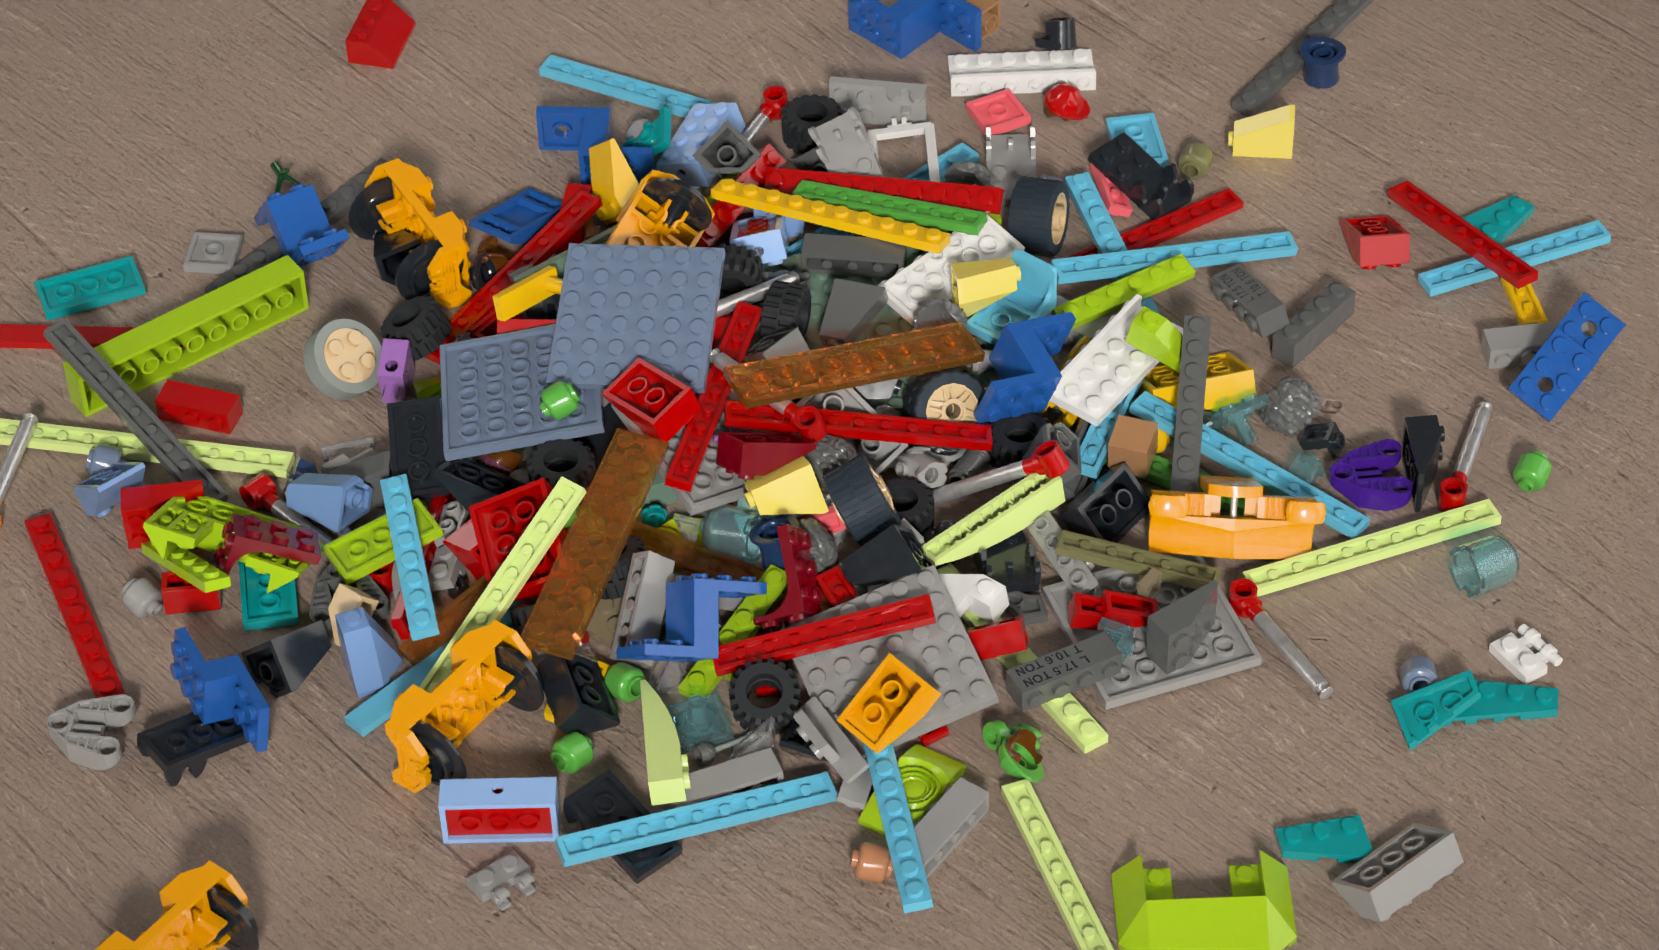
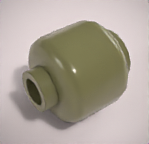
(1195, 160)

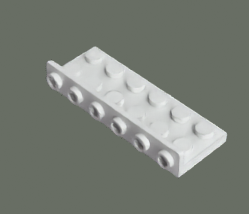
(1020, 71)
(931, 274)
(1104, 369)

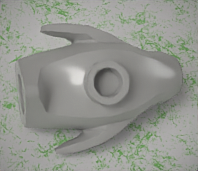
(920, 466)

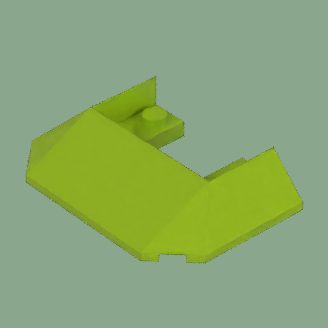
(201, 525)
(1253, 918)

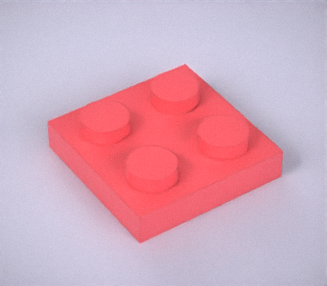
(999, 111)

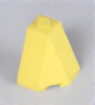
(1264, 134)
(982, 282)
(786, 491)

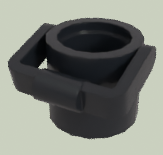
(1058, 34)

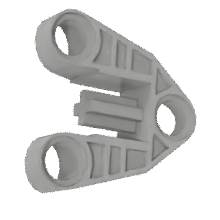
(84, 729)

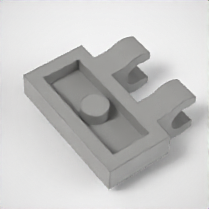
(499, 876)

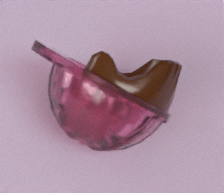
(502, 462)

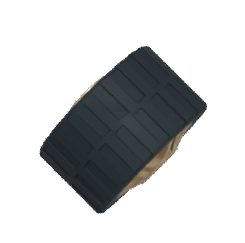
(1039, 214)
(944, 397)
(861, 499)

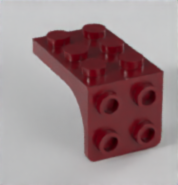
(251, 534)
(803, 594)

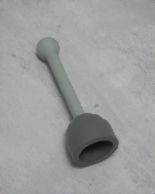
(705, 753)

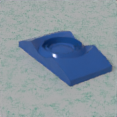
(518, 216)

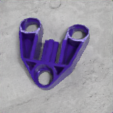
(1362, 478)

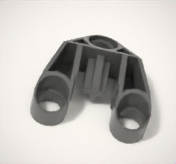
(326, 587)

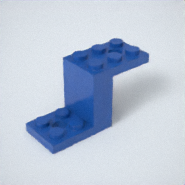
(914, 22)
(585, 129)
(300, 225)
(1025, 367)
(692, 618)

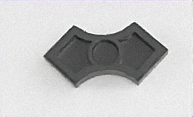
(1029, 606)

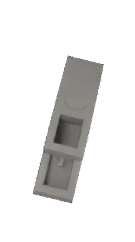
(445, 564)

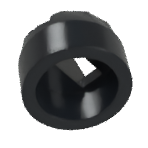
(454, 592)

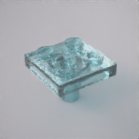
(1238, 415)
(700, 721)

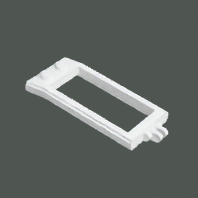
(909, 129)

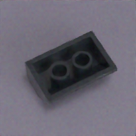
(1108, 505)
(577, 694)

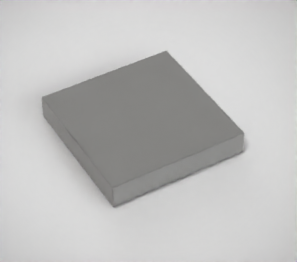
(212, 252)

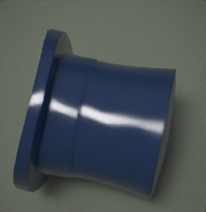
(1322, 61)
(766, 537)

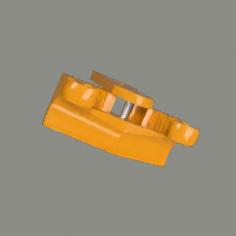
(1268, 529)

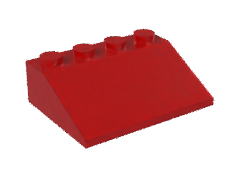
(502, 522)

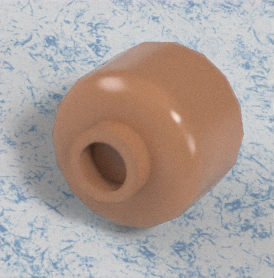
(871, 862)

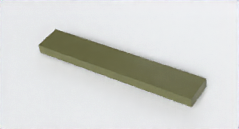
(1134, 560)

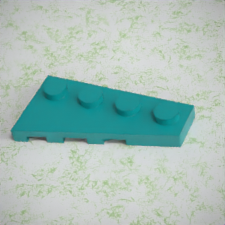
(1510, 700)

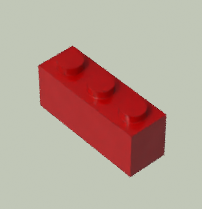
(198, 406)

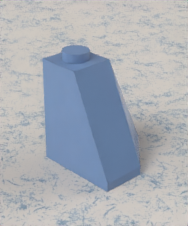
(330, 498)
(366, 651)

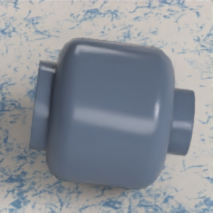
(102, 458)
(1418, 673)

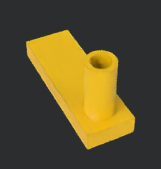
(527, 293)

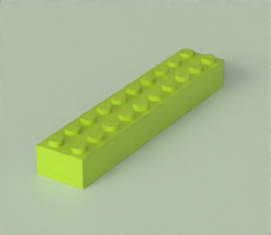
(201, 326)

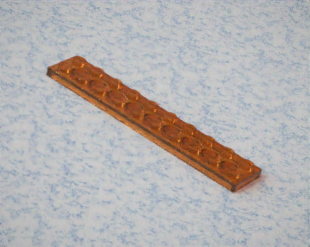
(853, 364)
(594, 544)

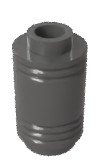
(970, 464)

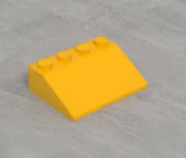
(1226, 382)

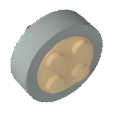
(343, 359)

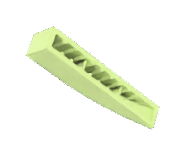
(997, 519)
(663, 752)

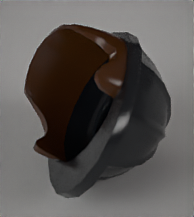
(485, 268)

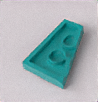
(654, 134)
(1501, 218)
(1434, 706)
(1333, 839)

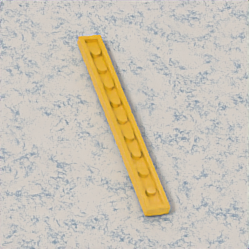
(831, 216)

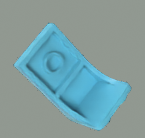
(1033, 299)

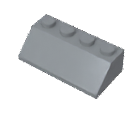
(879, 453)
(1399, 871)

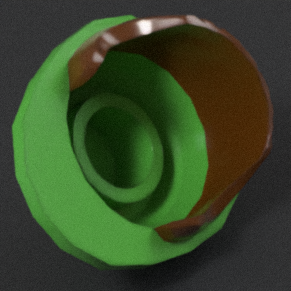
(1019, 756)

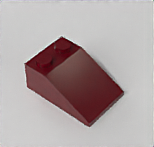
(759, 452)

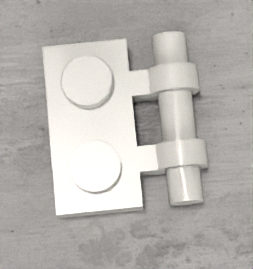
(1519, 659)

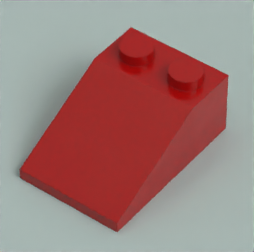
(1376, 241)
(652, 400)
(143, 501)

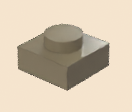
(1150, 584)

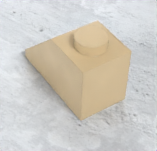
(347, 599)

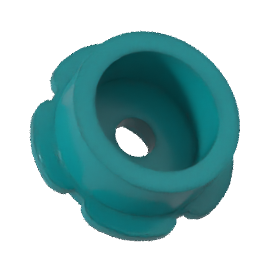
(654, 515)

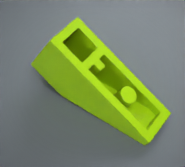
(1156, 337)

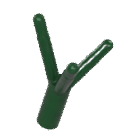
(282, 175)

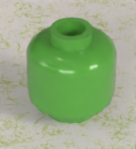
(559, 400)
(1532, 471)
(624, 682)
(572, 752)

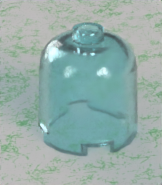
(728, 530)
(1484, 565)

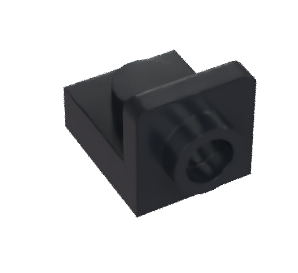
(1323, 436)

